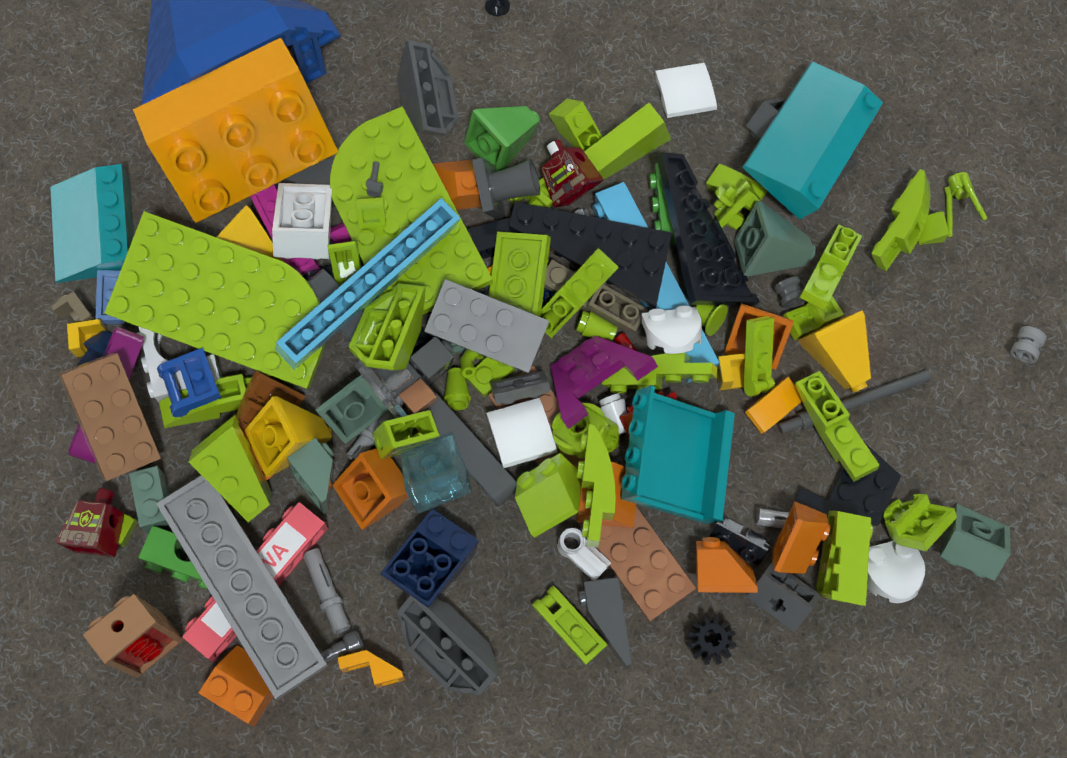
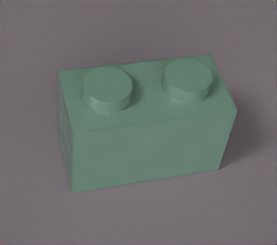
(149, 488)

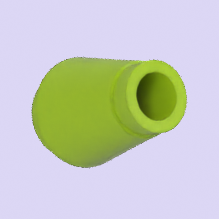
(594, 325)
(456, 391)

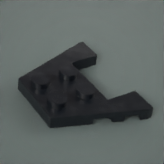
(863, 497)

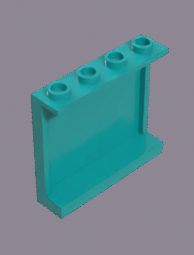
(677, 457)

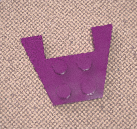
(590, 366)

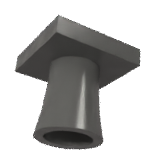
(503, 185)

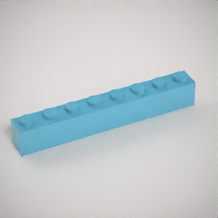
(618, 206)
(366, 284)

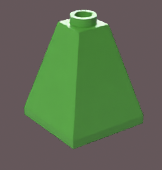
(500, 133)

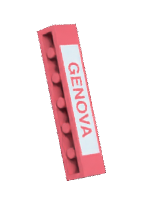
(281, 553)

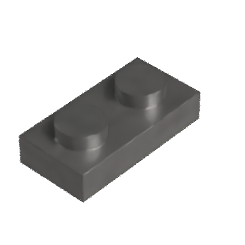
(519, 387)

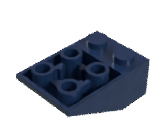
(431, 558)

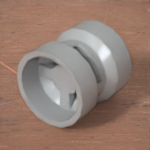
(1028, 344)

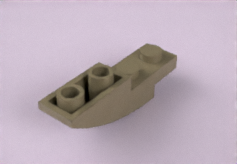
(604, 302)

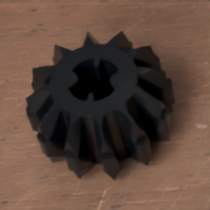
(707, 648)

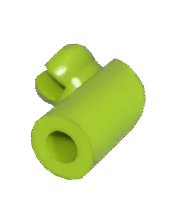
(467, 363)

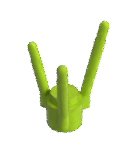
(961, 188)

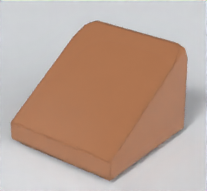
(418, 397)

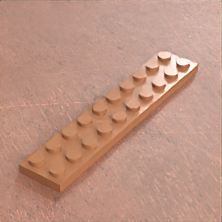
(635, 554)

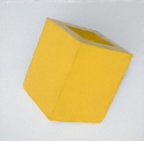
(80, 332)
(731, 371)

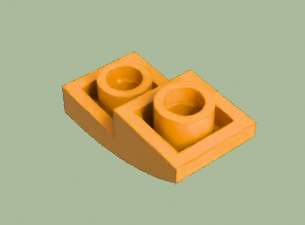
(774, 405)

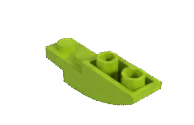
(910, 219)
(831, 267)
(577, 291)
(670, 366)
(231, 392)
(834, 427)
(598, 475)

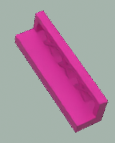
(265, 204)

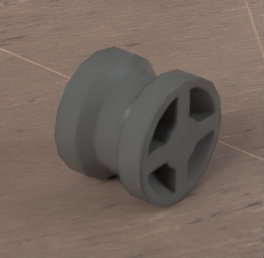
(789, 291)

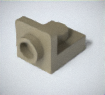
(72, 305)

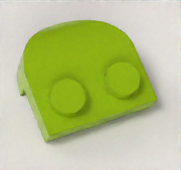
(917, 522)

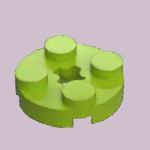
(570, 441)

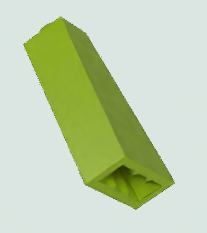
(629, 141)

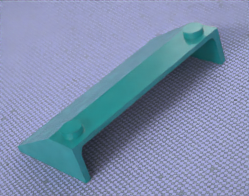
(812, 138)

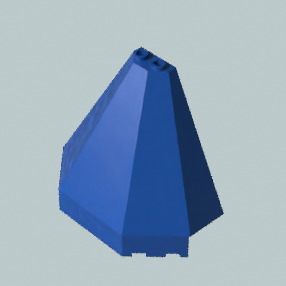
(203, 35)

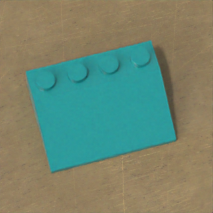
(91, 222)

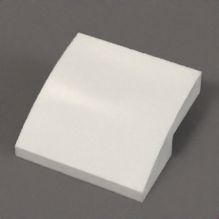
(686, 90)
(521, 432)

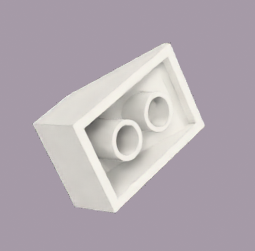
(302, 221)

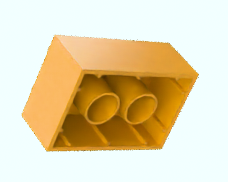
(236, 130)

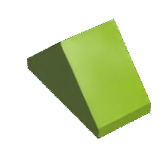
(344, 260)

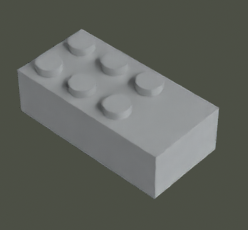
(486, 326)

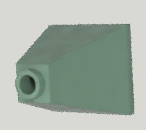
(771, 243)

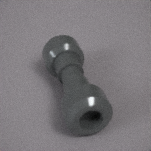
(351, 644)

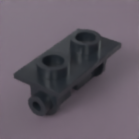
(750, 547)

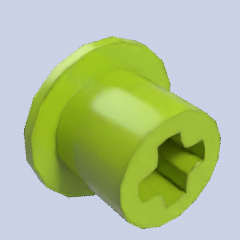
(712, 317)

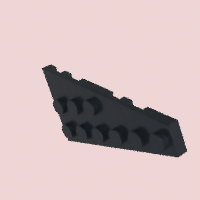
(701, 243)
(633, 248)

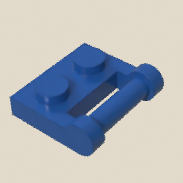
(197, 379)

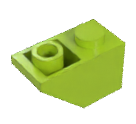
(575, 124)

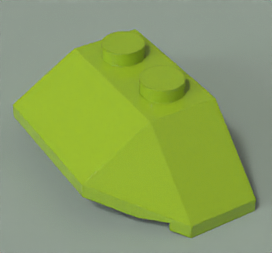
(390, 328)

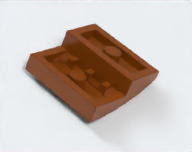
(259, 393)

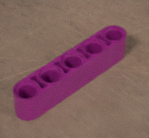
(127, 346)

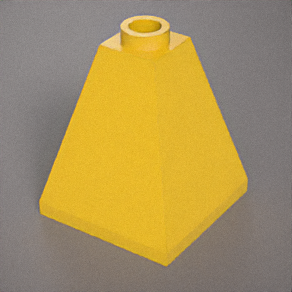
(248, 233)
(842, 350)
(281, 431)

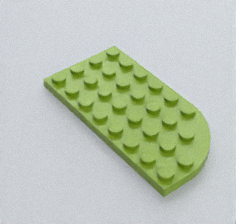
(407, 193)
(213, 296)

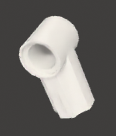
(584, 557)

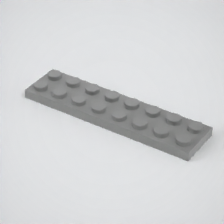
(242, 586)

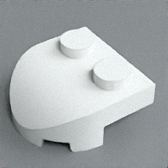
(673, 329)
(895, 572)

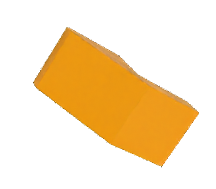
(382, 672)

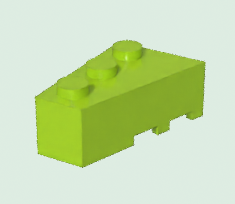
(232, 469)
(845, 558)

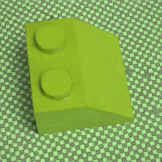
(548, 494)

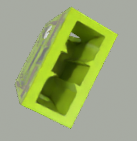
(396, 434)

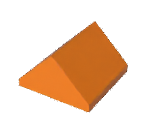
(737, 339)

